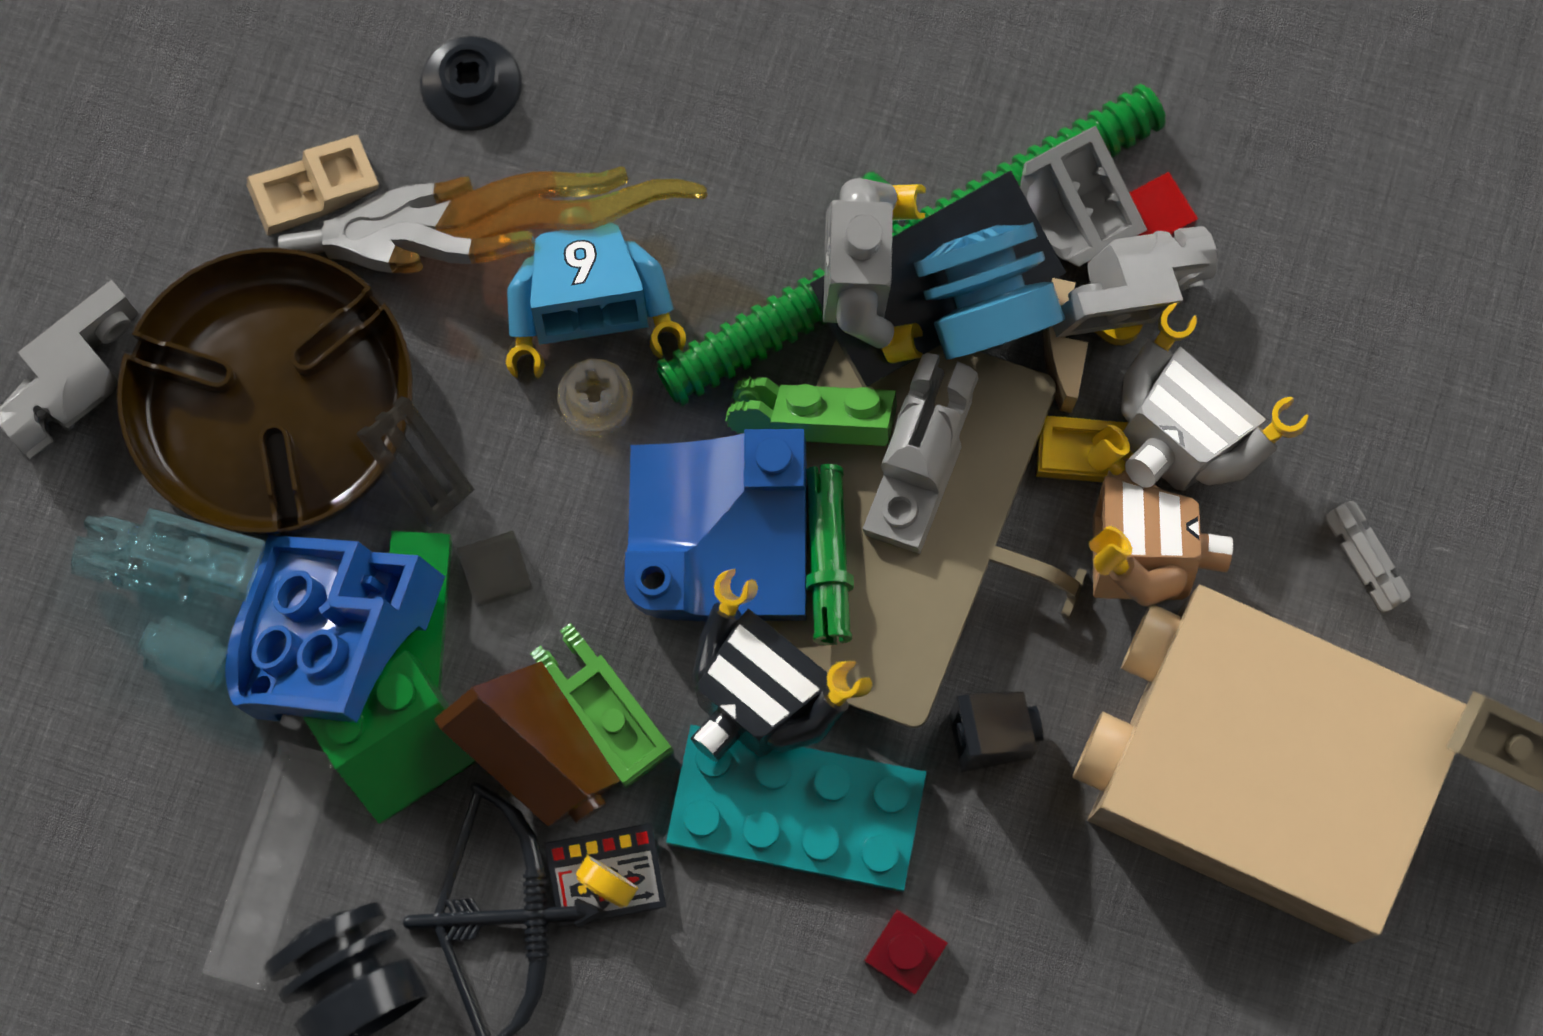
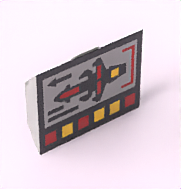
(625, 850)

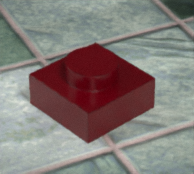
(905, 952)

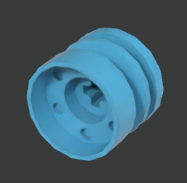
(989, 290)

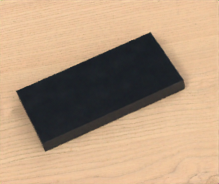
(990, 205)

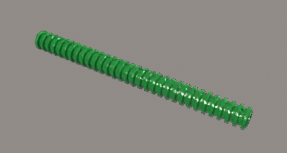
(796, 309)

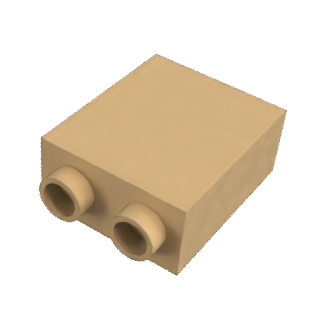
(1272, 762)

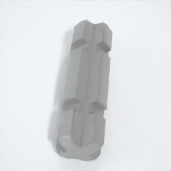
(1368, 556)

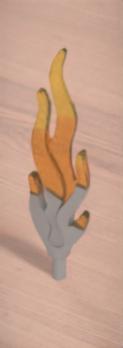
(480, 225)

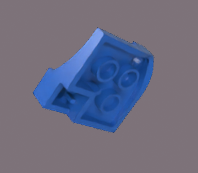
(715, 511)
(323, 626)

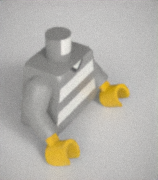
(861, 262)
(1189, 421)

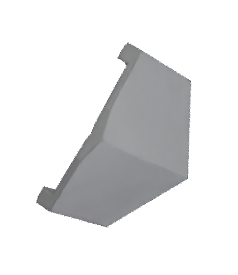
(1080, 197)

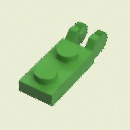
(824, 413)
(608, 711)

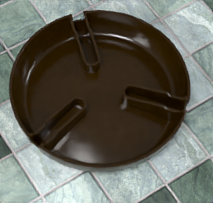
(257, 388)

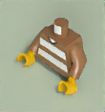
(1143, 536)

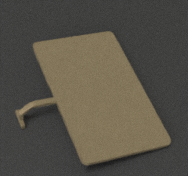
(911, 604)

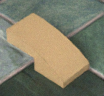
(313, 187)
(1064, 356)

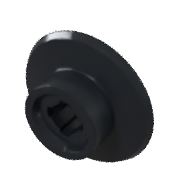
(470, 104)

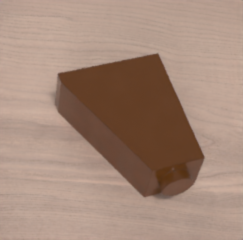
(532, 744)

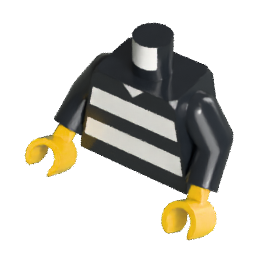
(762, 684)

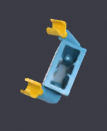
(586, 288)

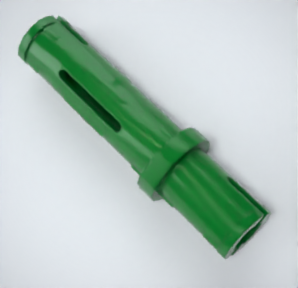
(829, 575)

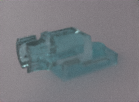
(167, 556)

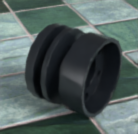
(345, 976)

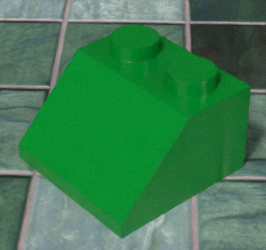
(396, 745)

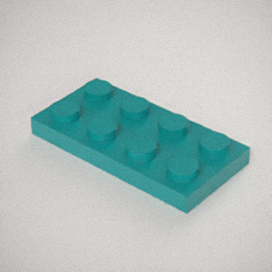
(800, 812)

